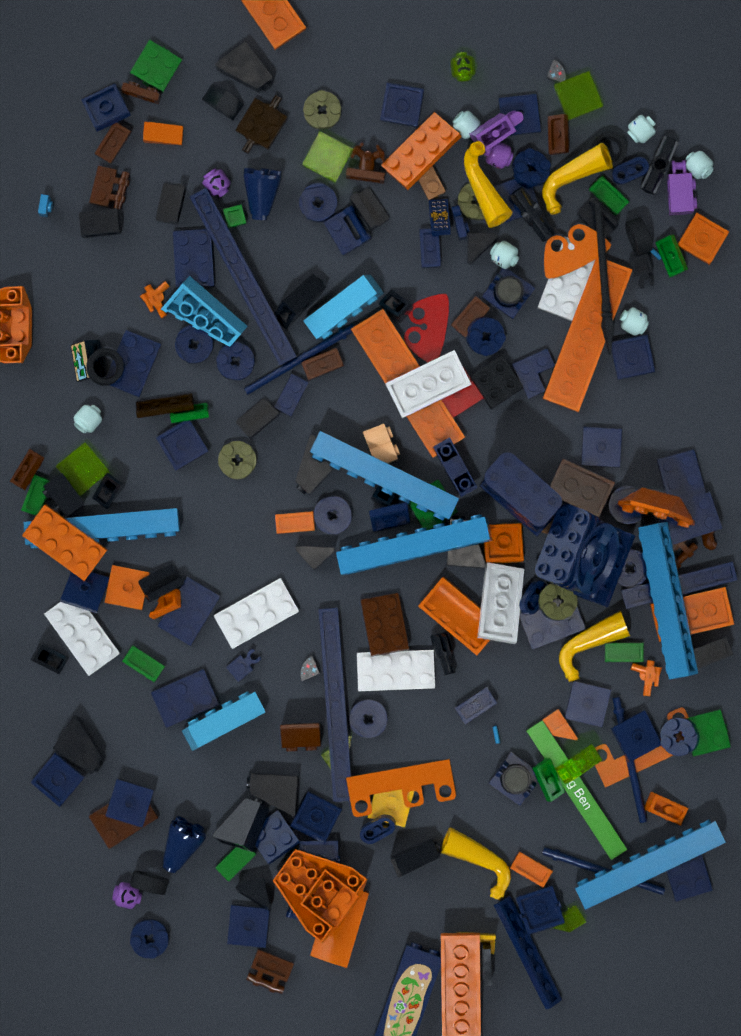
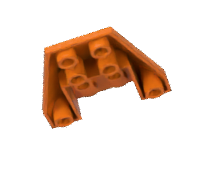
(15, 324)
(659, 503)
(319, 891)

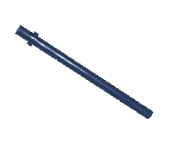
(296, 361)
(631, 767)
(557, 855)

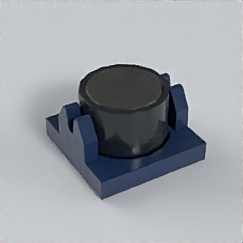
(509, 291)
(516, 779)

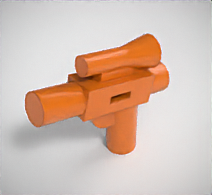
(155, 297)
(648, 674)

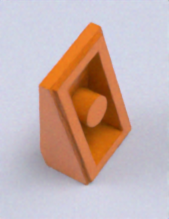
(162, 133)
(665, 808)

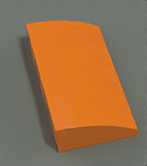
(455, 613)
(340, 943)

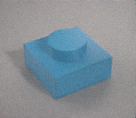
(45, 205)

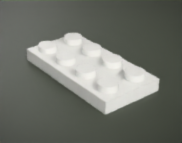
(564, 292)
(428, 384)
(500, 603)
(256, 613)
(82, 636)
(396, 671)

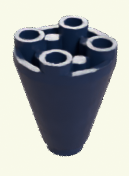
(261, 190)
(181, 843)

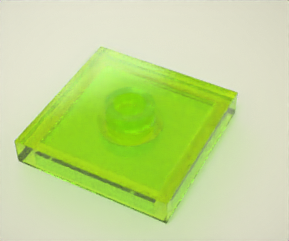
(578, 95)
(327, 157)
(82, 468)

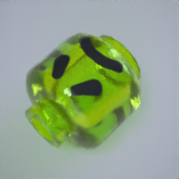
(462, 67)

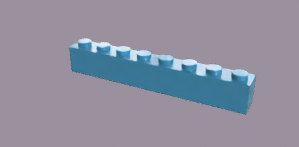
(387, 476)
(125, 525)
(414, 546)
(668, 600)
(649, 864)

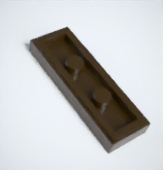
(164, 405)

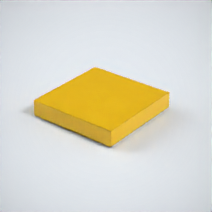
(391, 804)

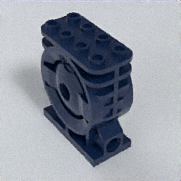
(521, 492)
(584, 554)

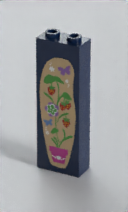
(409, 992)

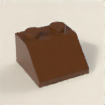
(300, 735)

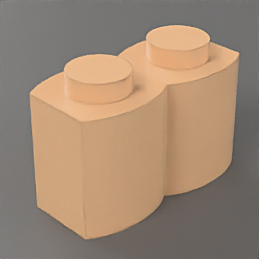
(380, 444)

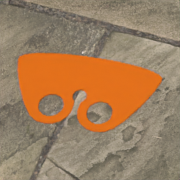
(568, 260)

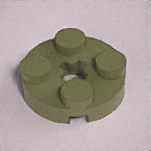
(311, 110)
(466, 207)
(244, 468)
(549, 607)

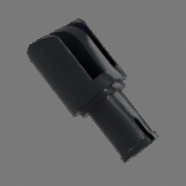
(443, 651)

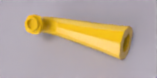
(588, 163)
(490, 202)
(603, 632)
(467, 849)

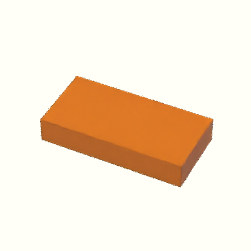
(294, 522)
(531, 869)

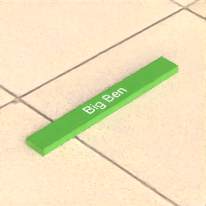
(578, 793)

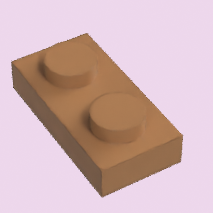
(431, 184)

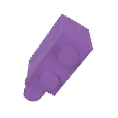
(496, 129)
(680, 190)

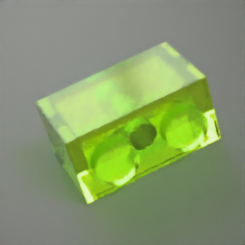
(578, 764)

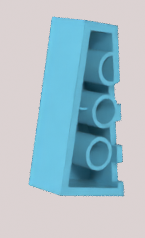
(343, 306)
(204, 312)
(224, 720)

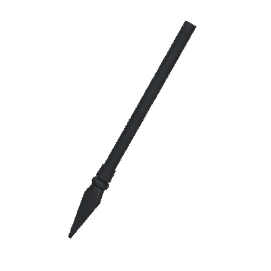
(607, 323)

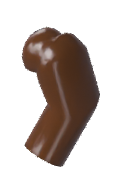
(708, 541)

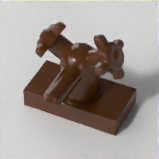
(366, 165)

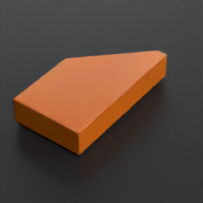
(166, 604)
(558, 726)

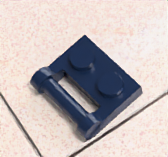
(341, 233)

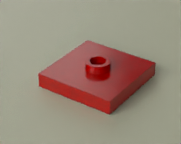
(462, 399)

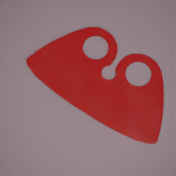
(436, 319)

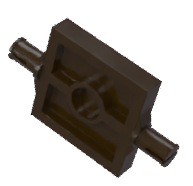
(261, 124)

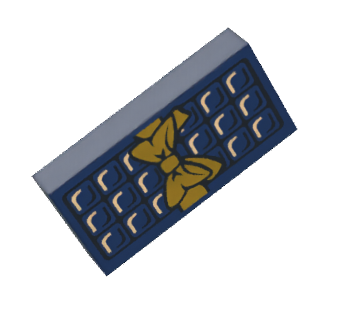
(439, 217)

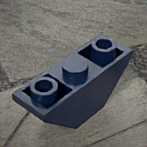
(454, 467)

